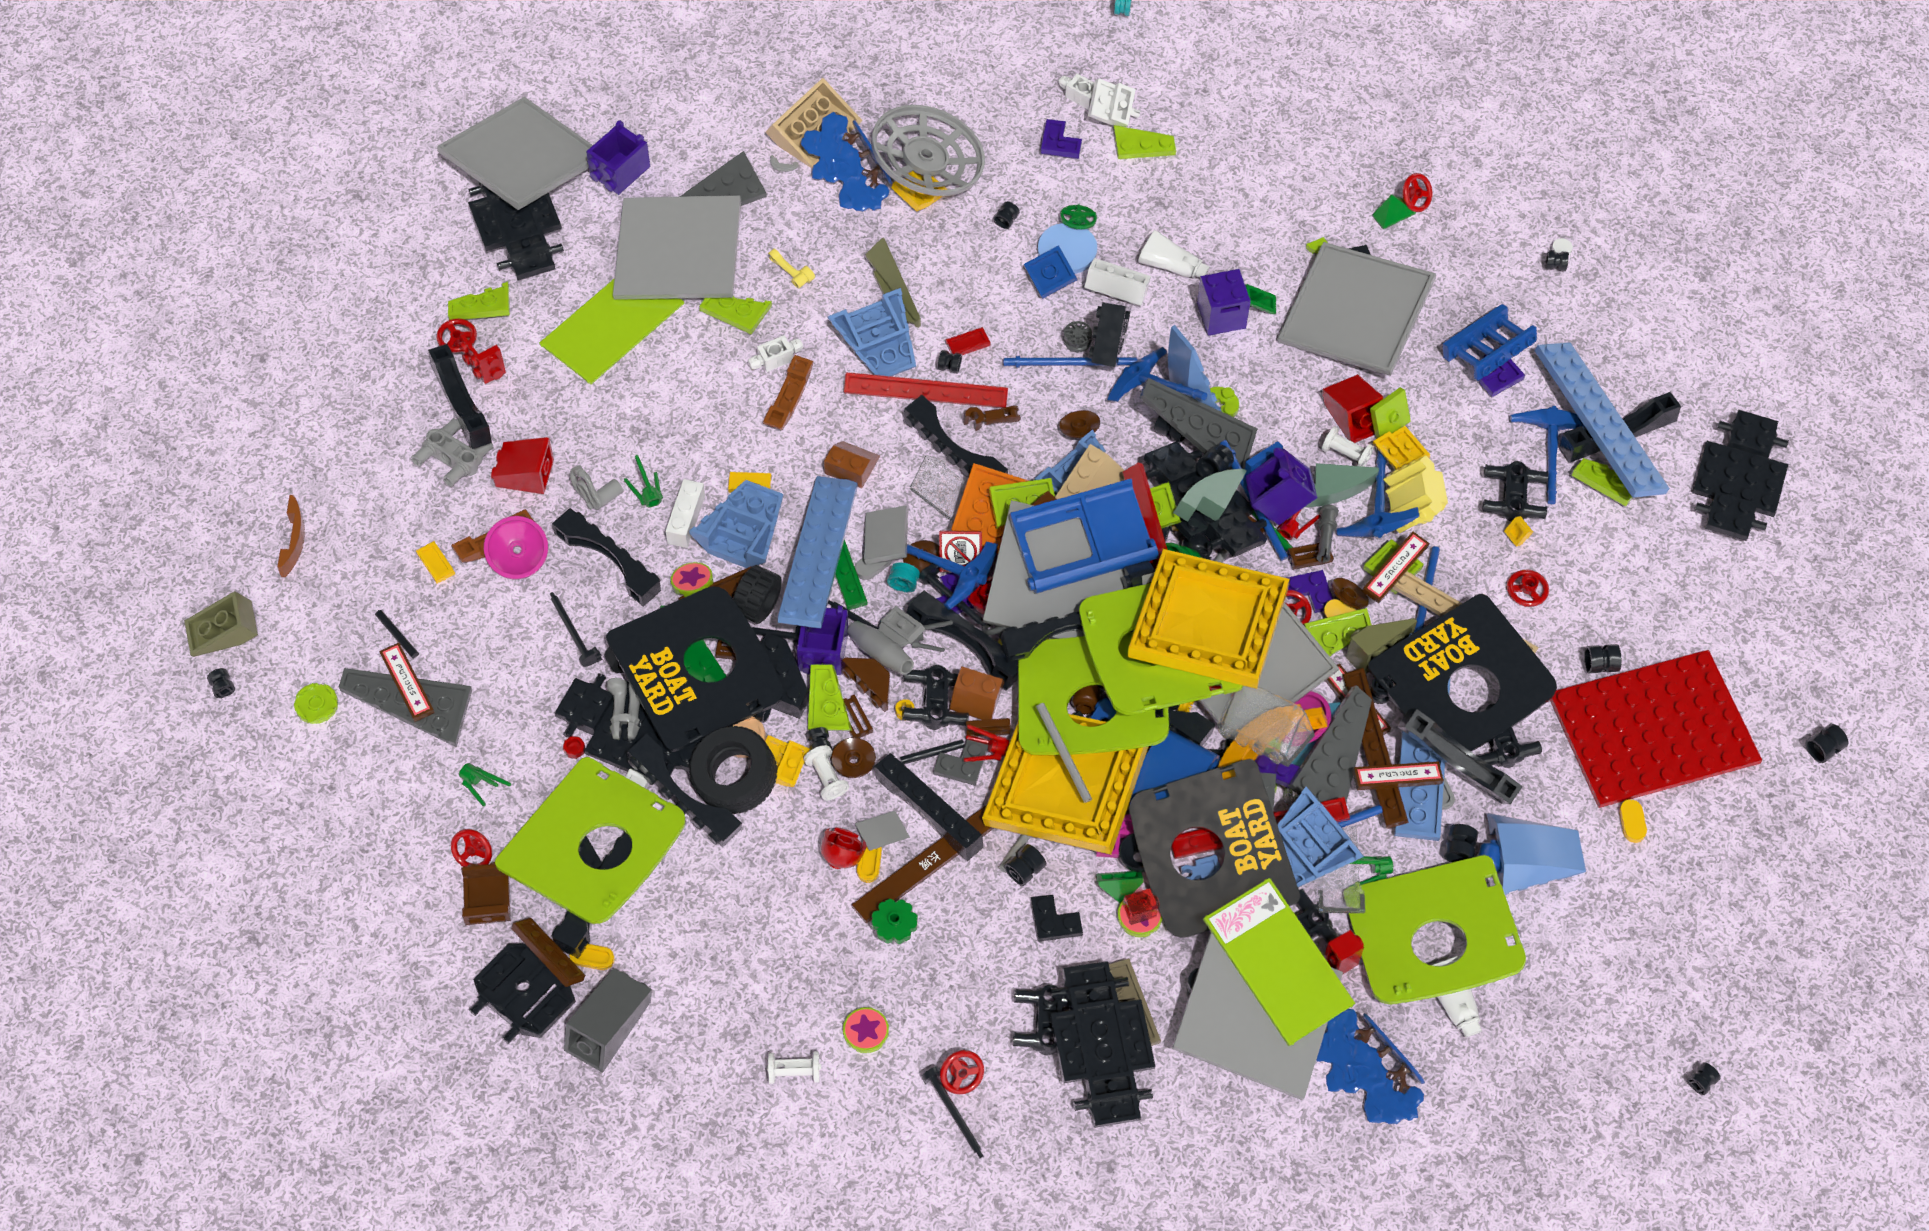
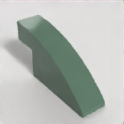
(1340, 482)
(1210, 494)

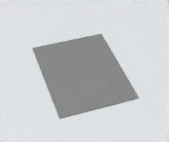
(882, 830)

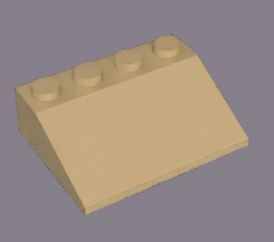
(808, 115)
(1091, 472)

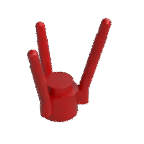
(1289, 528)
(996, 745)

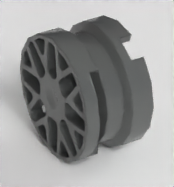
(1084, 337)

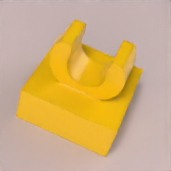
(1518, 531)

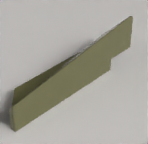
(889, 278)

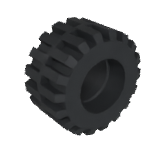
(757, 593)

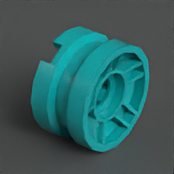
(1123, 7)
(903, 577)

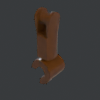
(991, 416)

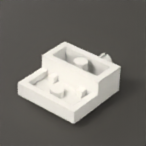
(1112, 103)

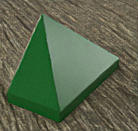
(1392, 212)
(1261, 299)
(1120, 883)

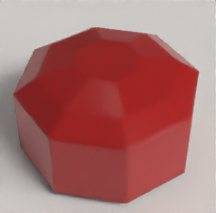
(574, 747)

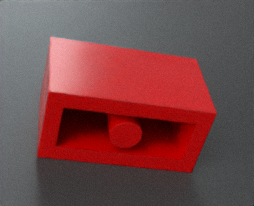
(1344, 952)

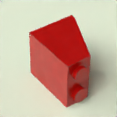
(1350, 406)
(524, 465)

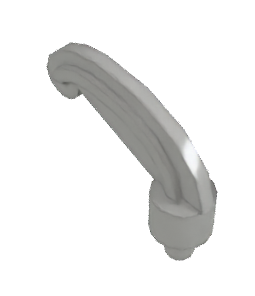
(781, 166)

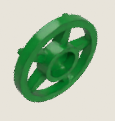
(1078, 216)

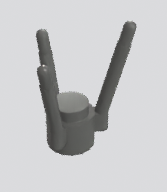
(915, 644)

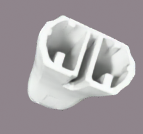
(1165, 254)
(1461, 1007)

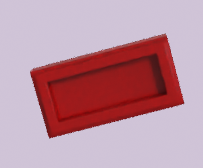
(968, 342)

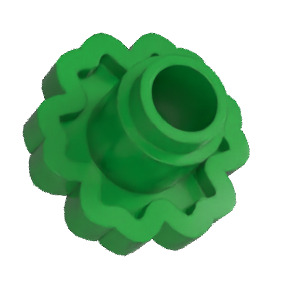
(894, 921)

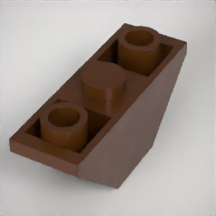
(869, 679)

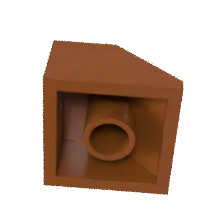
(850, 463)
(976, 693)

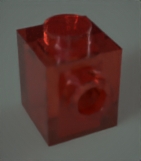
(1141, 906)

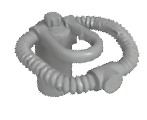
(594, 498)

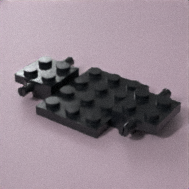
(517, 230)
(1741, 476)
(1232, 530)
(590, 710)
(1102, 1043)

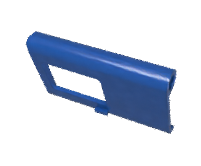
(1111, 527)
(1167, 761)

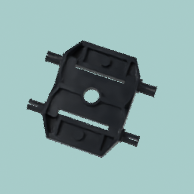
(498, 991)

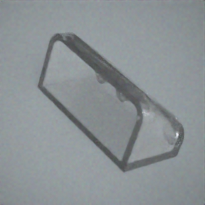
(1266, 724)

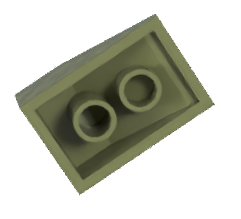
(221, 625)
(1376, 639)

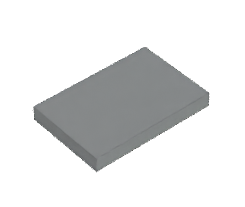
(886, 534)

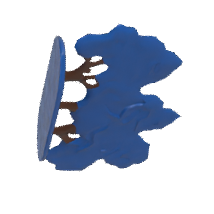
(842, 163)
(1360, 1067)

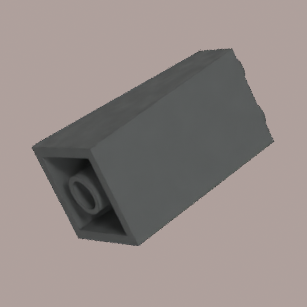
(606, 1019)

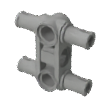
(451, 452)

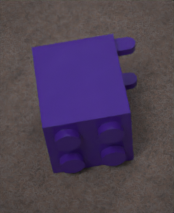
(618, 158)
(1223, 302)
(1281, 486)
(824, 644)

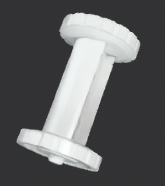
(1347, 447)
(819, 759)
(793, 1067)

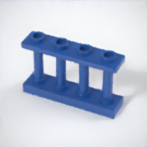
(1483, 328)

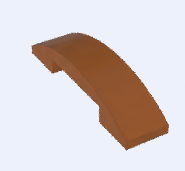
(790, 393)
(473, 549)
(289, 557)

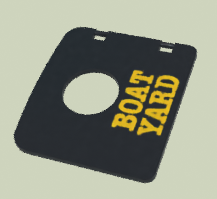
(1462, 638)
(653, 661)
(1242, 820)

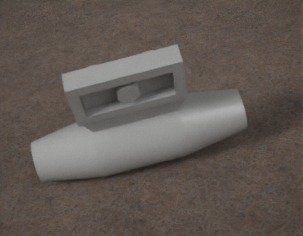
(885, 643)

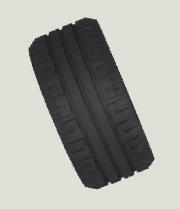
(722, 745)

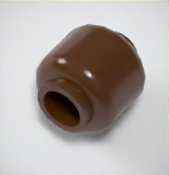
(1086, 699)

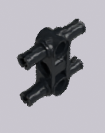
(1515, 491)
(935, 698)
(1509, 744)
(1314, 928)
(1043, 1022)

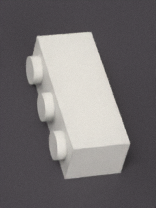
(1117, 281)
(685, 513)

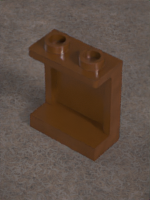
(485, 895)

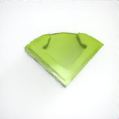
(1314, 246)

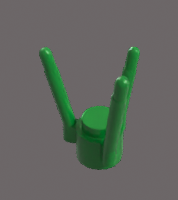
(650, 496)
(473, 775)
(1379, 865)

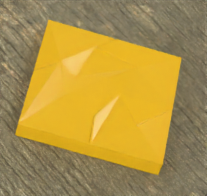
(1209, 618)
(1041, 800)

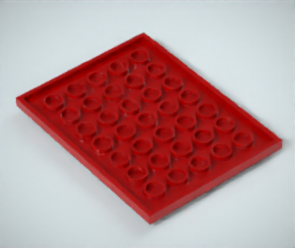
(1654, 728)

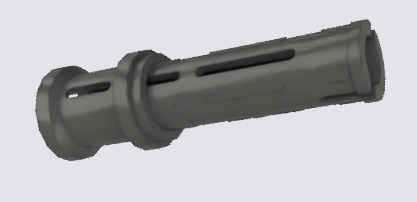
(1327, 526)

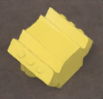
(1419, 487)

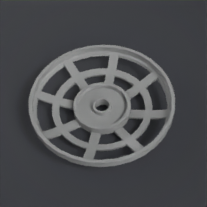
(936, 151)

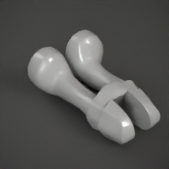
(618, 689)

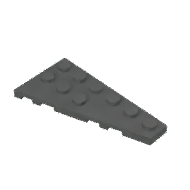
(731, 179)
(1198, 421)
(379, 691)
(1332, 759)

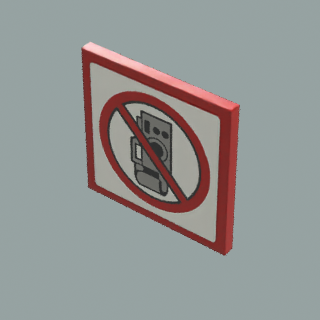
(960, 546)

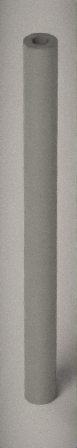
(1083, 791)

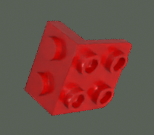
(487, 364)

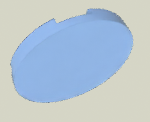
(1076, 244)

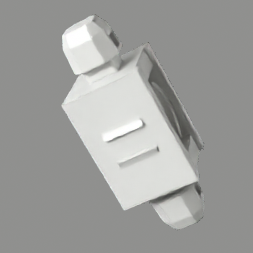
(1078, 89)
(775, 353)

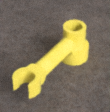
(799, 277)

